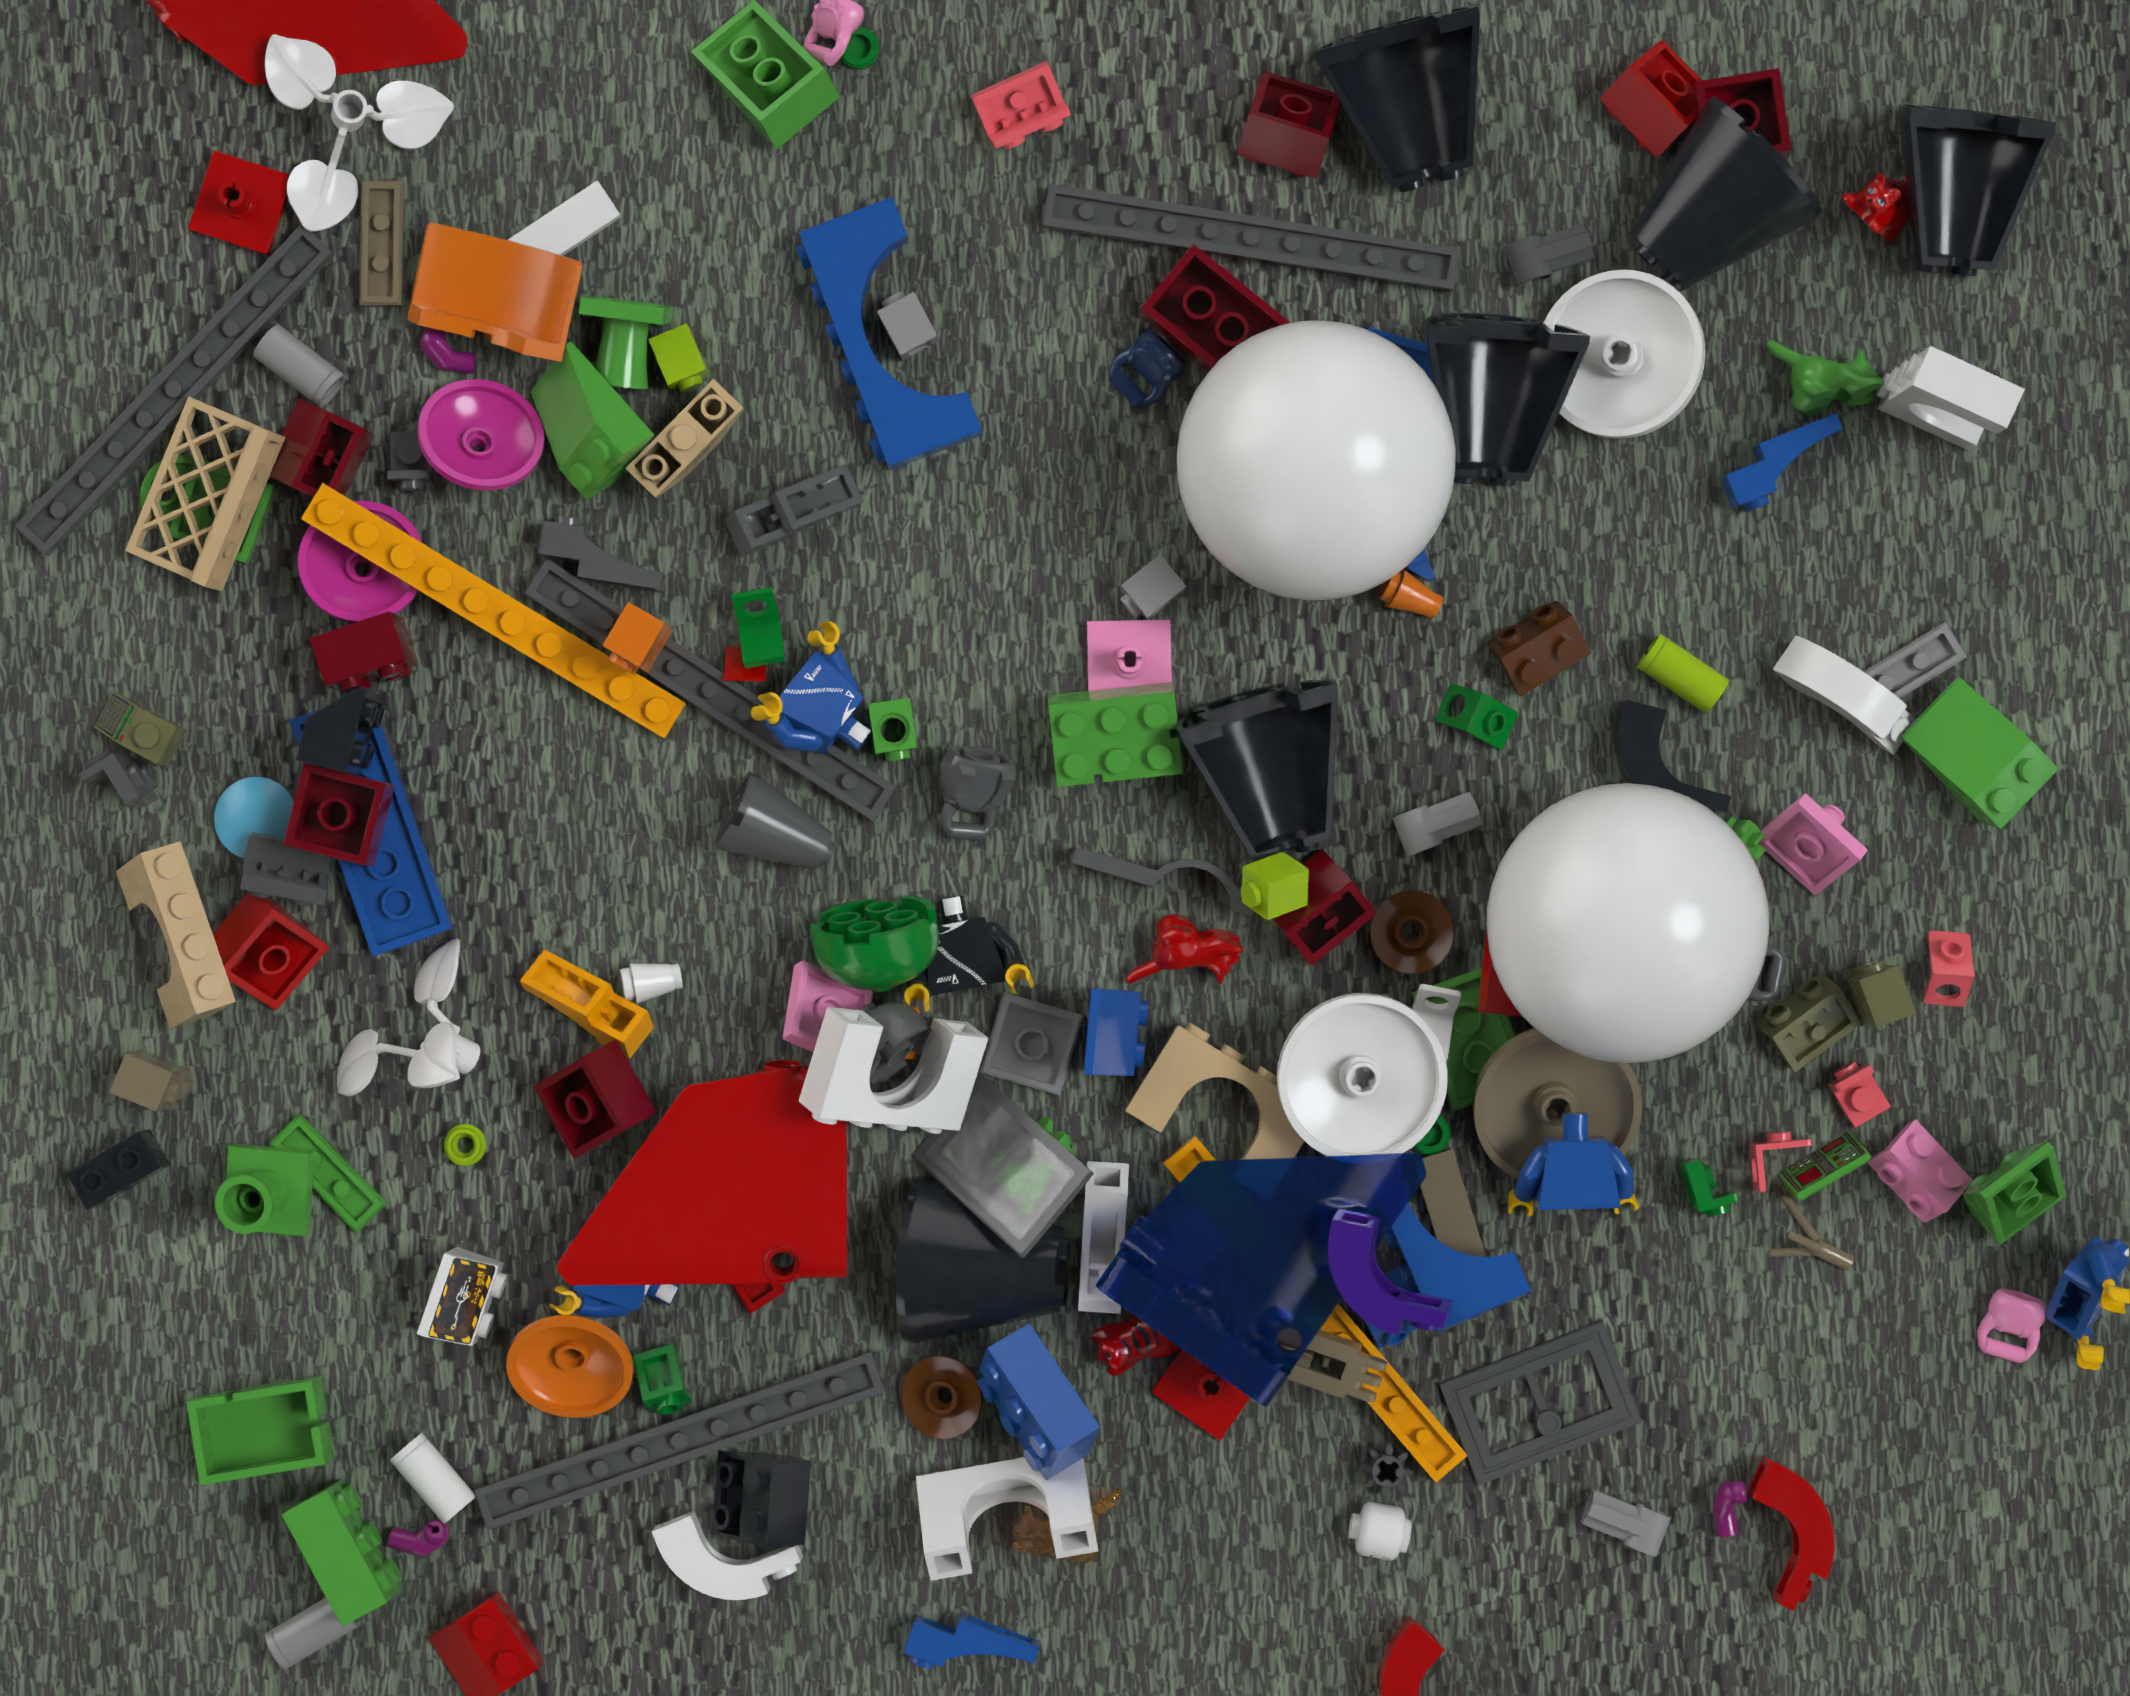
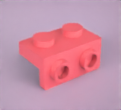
(1020, 106)

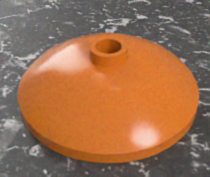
(569, 1366)

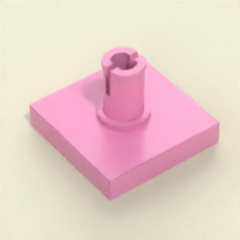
(1128, 653)
(1812, 843)
(808, 1000)

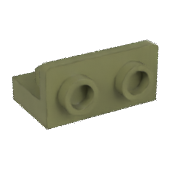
(1808, 1021)

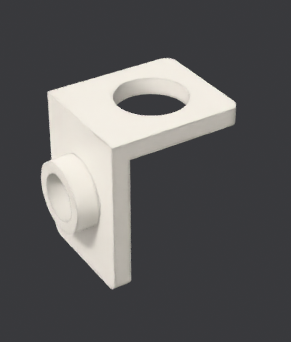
(1437, 1016)

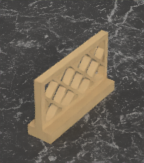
(233, 512)

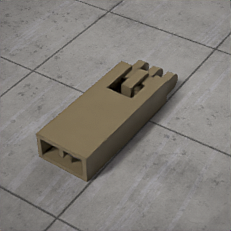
(1340, 1354)

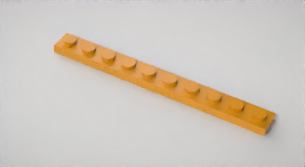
(492, 610)
(1394, 1399)

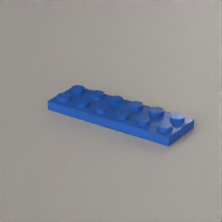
(400, 894)

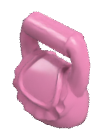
(833, 21)
(2014, 1314)

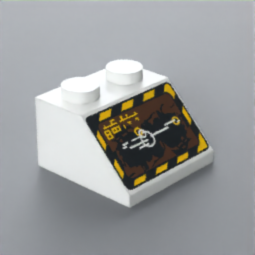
(462, 1297)

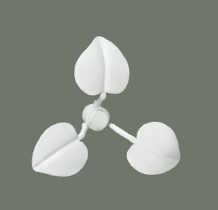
(409, 112)
(443, 1050)

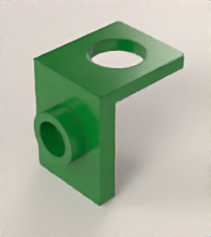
(759, 630)
(1481, 716)

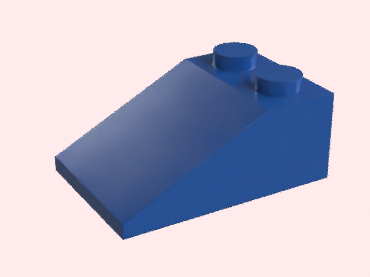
(1113, 1032)

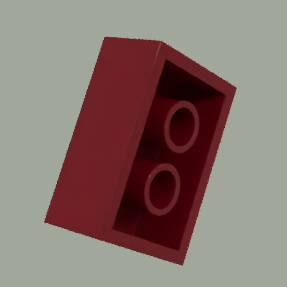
(1206, 309)

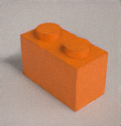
(636, 639)

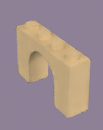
(198, 976)
(1189, 1060)

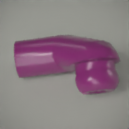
(442, 356)
(1724, 1507)
(422, 1542)

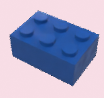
(1036, 1402)

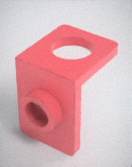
(1950, 964)
(1774, 1140)

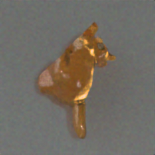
(1035, 1534)

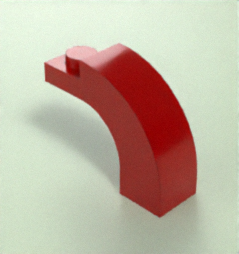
(1810, 1527)
(1407, 1659)

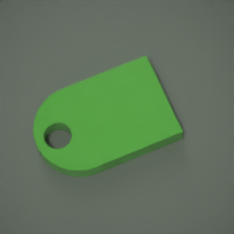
(205, 515)

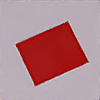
(735, 670)

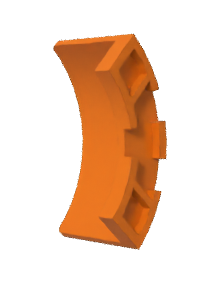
(495, 287)

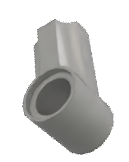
(1427, 825)
(1631, 1523)

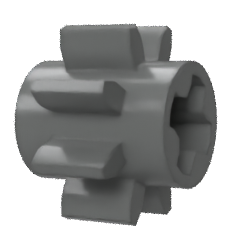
(1389, 1458)

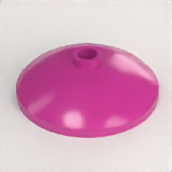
(482, 416)
(331, 576)

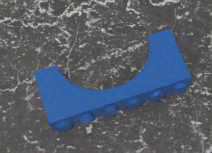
(843, 260)
(1470, 1281)

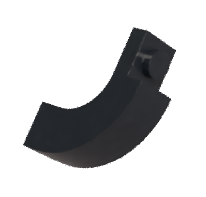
(1639, 756)

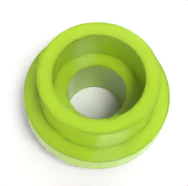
(453, 1151)

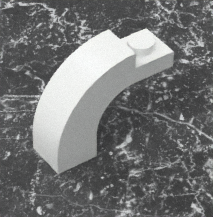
(1846, 691)
(1102, 1231)
(713, 1573)

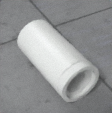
(433, 1478)

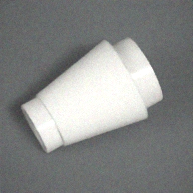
(648, 981)

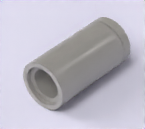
(299, 366)
(306, 1633)

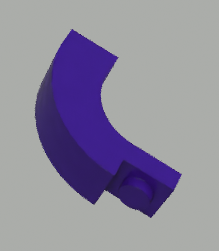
(1365, 1285)

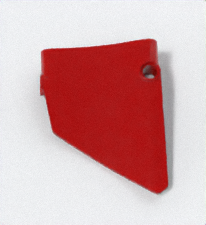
(354, 32)
(722, 1191)

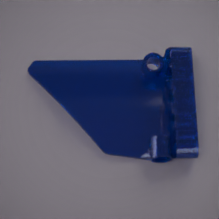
(1247, 1255)

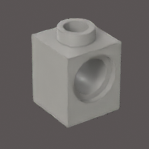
(907, 324)
(1151, 588)

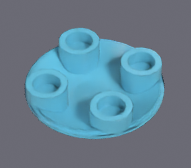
(250, 807)

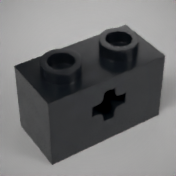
(118, 1169)

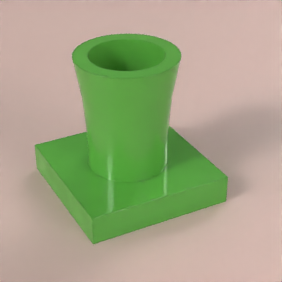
(624, 337)
(266, 1190)

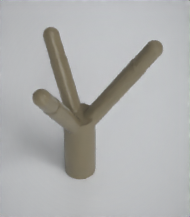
(1812, 1246)

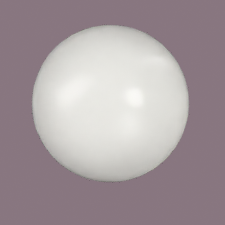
(1316, 460)
(1627, 923)

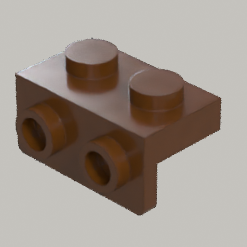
(1539, 647)

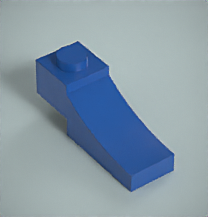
(1755, 482)
(934, 1642)

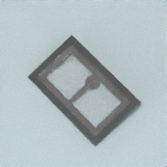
(1004, 1168)

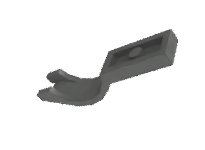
(1150, 876)

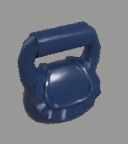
(1154, 361)

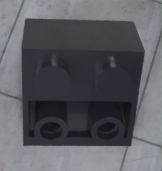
(342, 733)
(761, 1498)

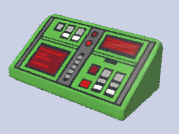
(1824, 1166)

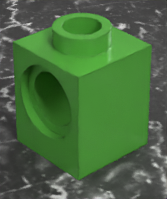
(885, 711)

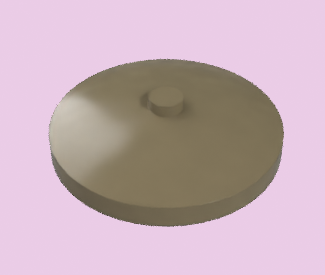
(1535, 1082)

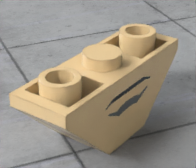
(686, 440)

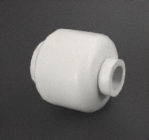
(1380, 1531)

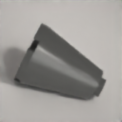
(773, 827)

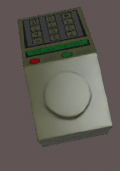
(140, 729)

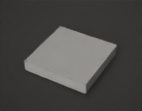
(1031, 1043)

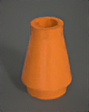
(1409, 595)

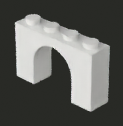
(1948, 397)
(929, 1099)
(956, 1497)

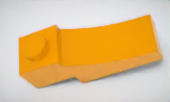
(588, 1002)

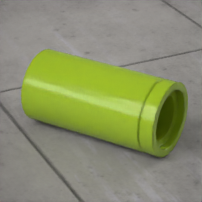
(1683, 673)

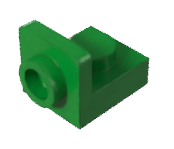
(1698, 1183)
(661, 1380)

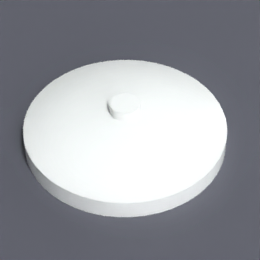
(1640, 353)
(1361, 1076)

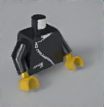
(968, 956)

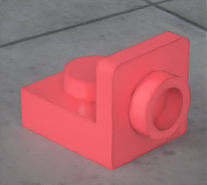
(1858, 1093)

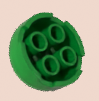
(879, 952)

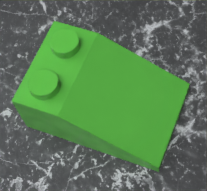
(766, 73)
(587, 423)
(1978, 754)
(2016, 1191)

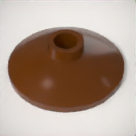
(1433, 925)
(925, 1406)

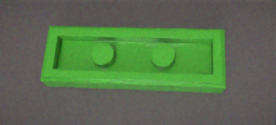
(333, 1175)

